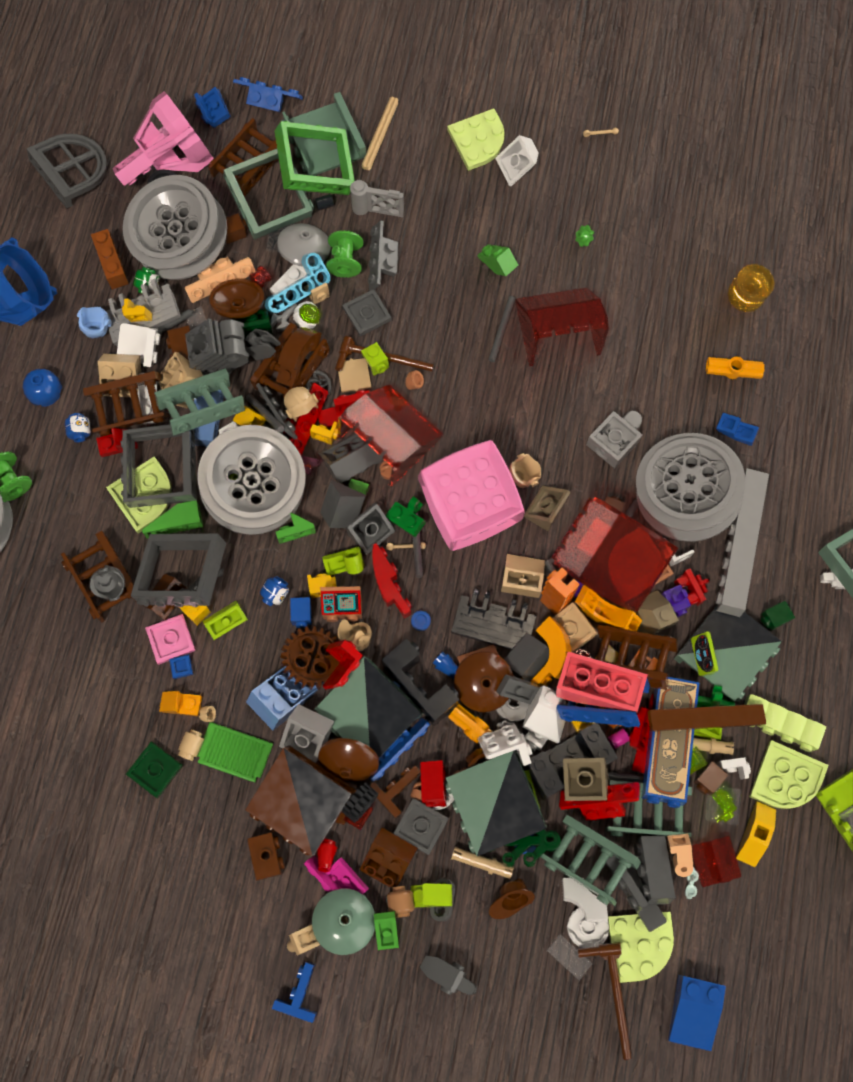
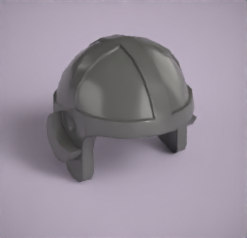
(107, 583)

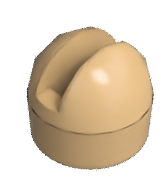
(211, 714)

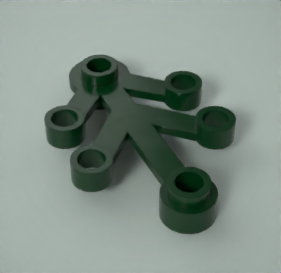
(524, 843)

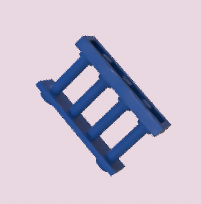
(596, 715)

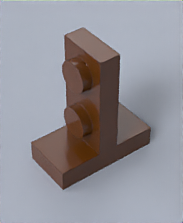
(394, 789)

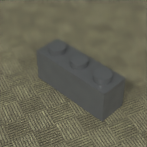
(654, 870)

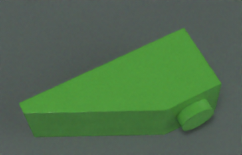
(177, 519)

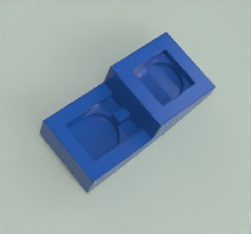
(737, 430)

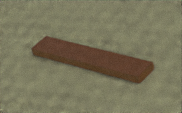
(706, 717)

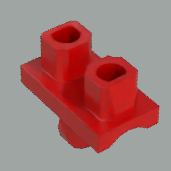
(695, 585)

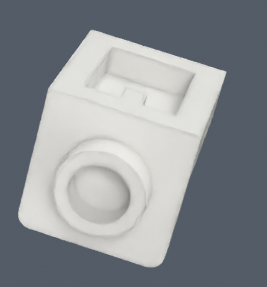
(535, 740)
(731, 766)

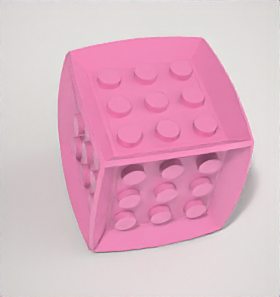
(471, 495)

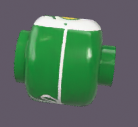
(145, 276)

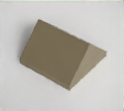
(547, 506)
(585, 779)

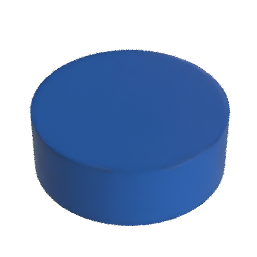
(420, 620)

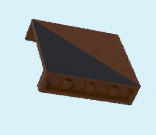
(299, 800)

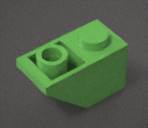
(498, 259)

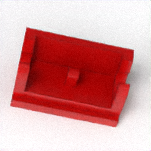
(433, 783)

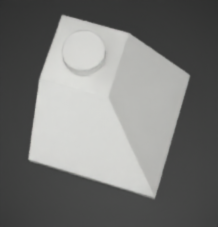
(517, 159)
(543, 715)

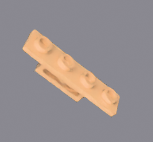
(217, 273)

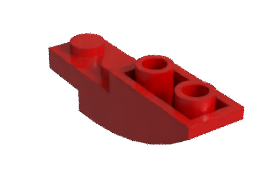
(385, 576)

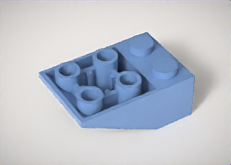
(278, 698)

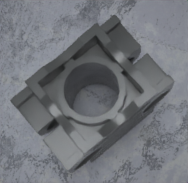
(216, 346)

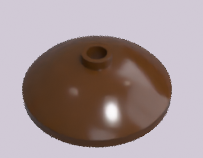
(236, 298)
(470, 678)
(348, 759)

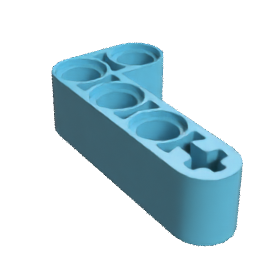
(295, 287)

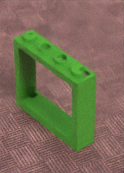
(307, 182)

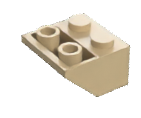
(117, 367)
(177, 372)
(523, 576)

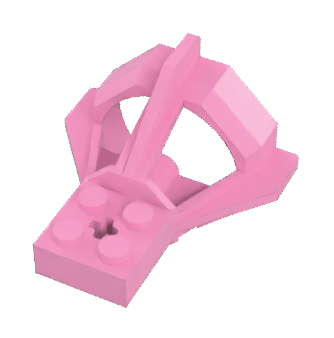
(158, 144)

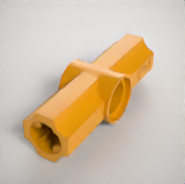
(745, 368)
(471, 725)

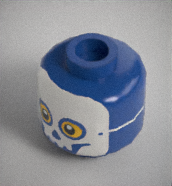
(77, 427)
(274, 591)

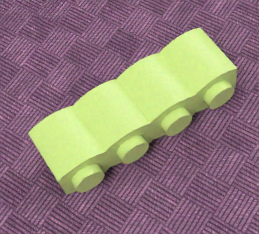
(789, 725)

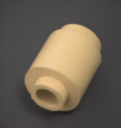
(190, 745)

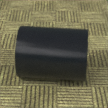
(324, 202)

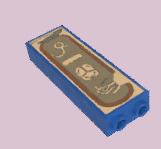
(670, 751)

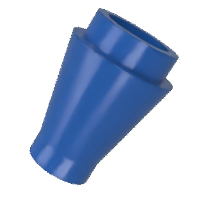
(445, 664)

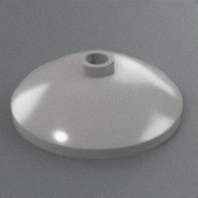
(302, 239)

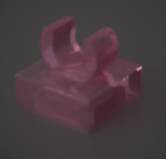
(309, 463)

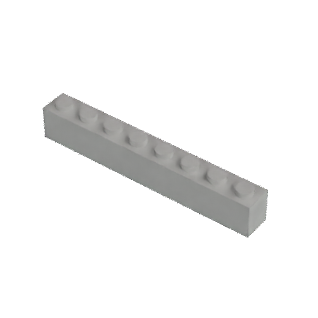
(742, 546)

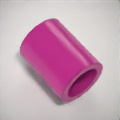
(618, 738)

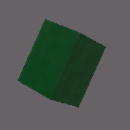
(258, 320)

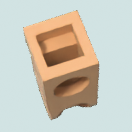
(682, 858)

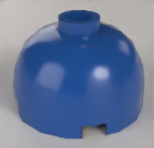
(42, 387)

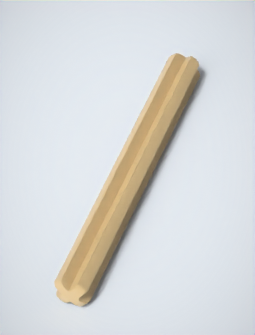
(380, 133)

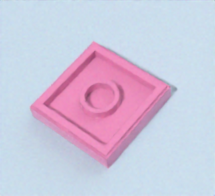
(170, 639)

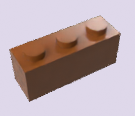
(109, 259)

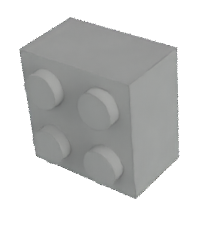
(306, 732)

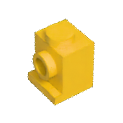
(321, 580)

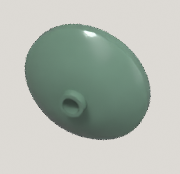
(340, 937)

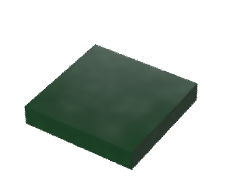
(154, 770)

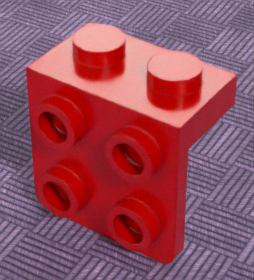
(348, 659)

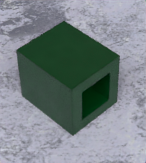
(777, 616)

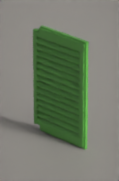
(234, 752)

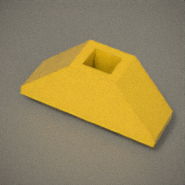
(757, 834)

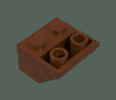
(388, 858)

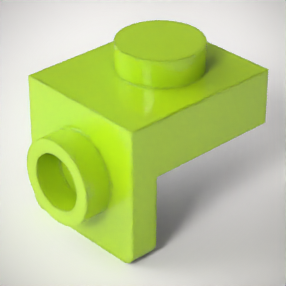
(375, 358)

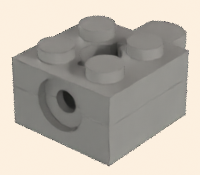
(616, 437)

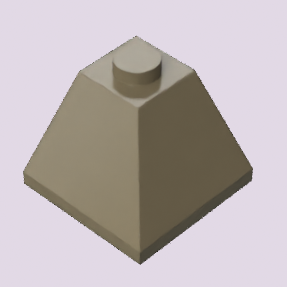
(656, 614)

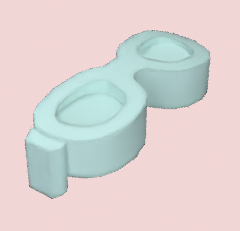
(691, 890)

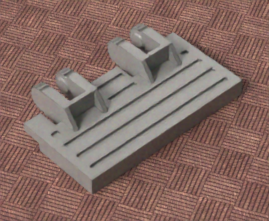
(162, 306)

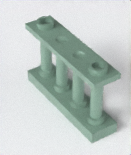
(196, 388)
(618, 831)
(608, 850)

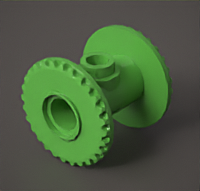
(343, 246)
(11, 485)

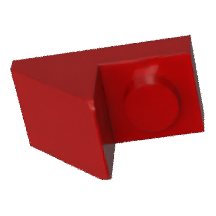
(111, 443)

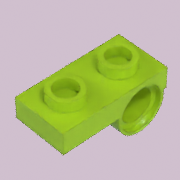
(343, 561)

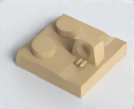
(576, 626)

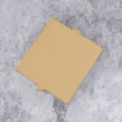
(354, 376)

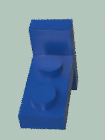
(297, 995)

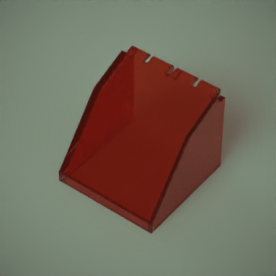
(559, 312)
(393, 428)
(613, 554)

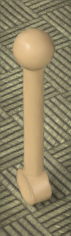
(586, 133)
(390, 546)

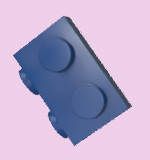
(212, 107)

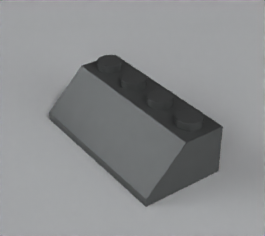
(349, 457)

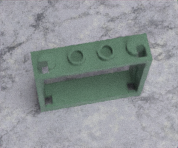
(255, 230)
(836, 562)

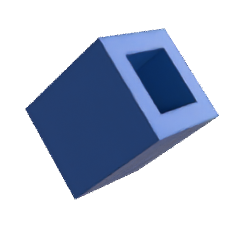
(301, 611)

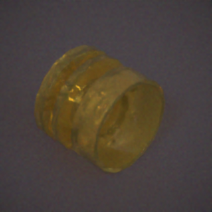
(755, 280)

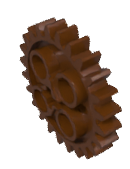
(295, 651)

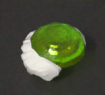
(306, 315)

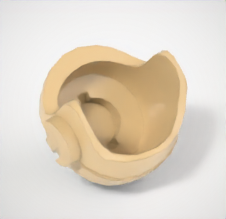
(299, 402)
(525, 471)
(357, 633)

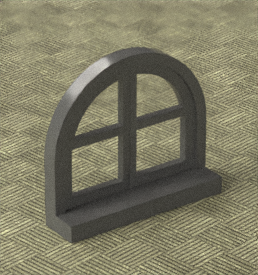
(51, 174)

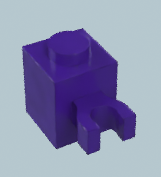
(678, 600)

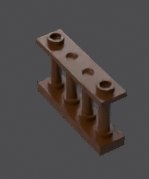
(252, 176)
(271, 364)
(131, 384)
(112, 559)
(657, 677)

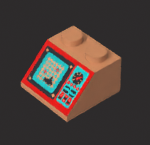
(341, 603)

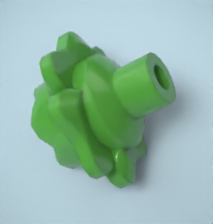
(584, 235)

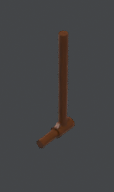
(348, 346)
(612, 952)

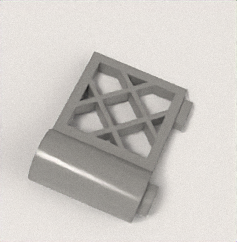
(363, 200)

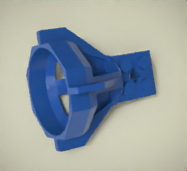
(22, 307)

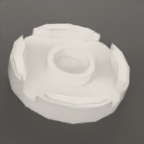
(585, 933)

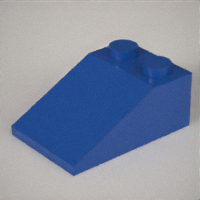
(696, 1012)

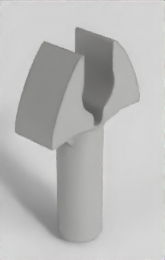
(282, 318)

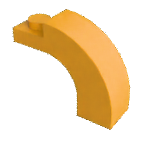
(605, 613)
(558, 646)

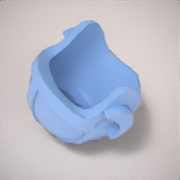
(94, 321)

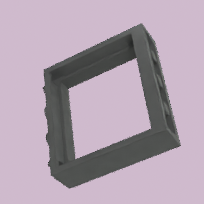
(128, 462)
(157, 542)

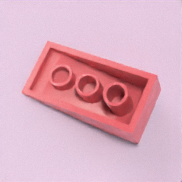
(600, 684)

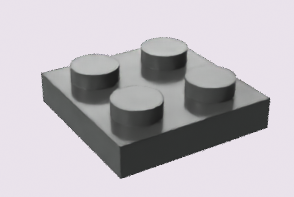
(366, 312)
(421, 826)

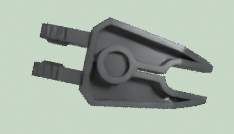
(260, 344)
(448, 976)

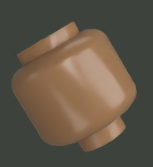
(400, 901)

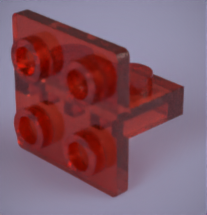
(715, 861)

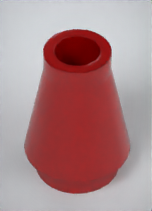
(326, 854)

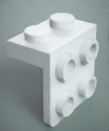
(139, 341)
(505, 741)

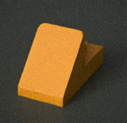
(179, 703)

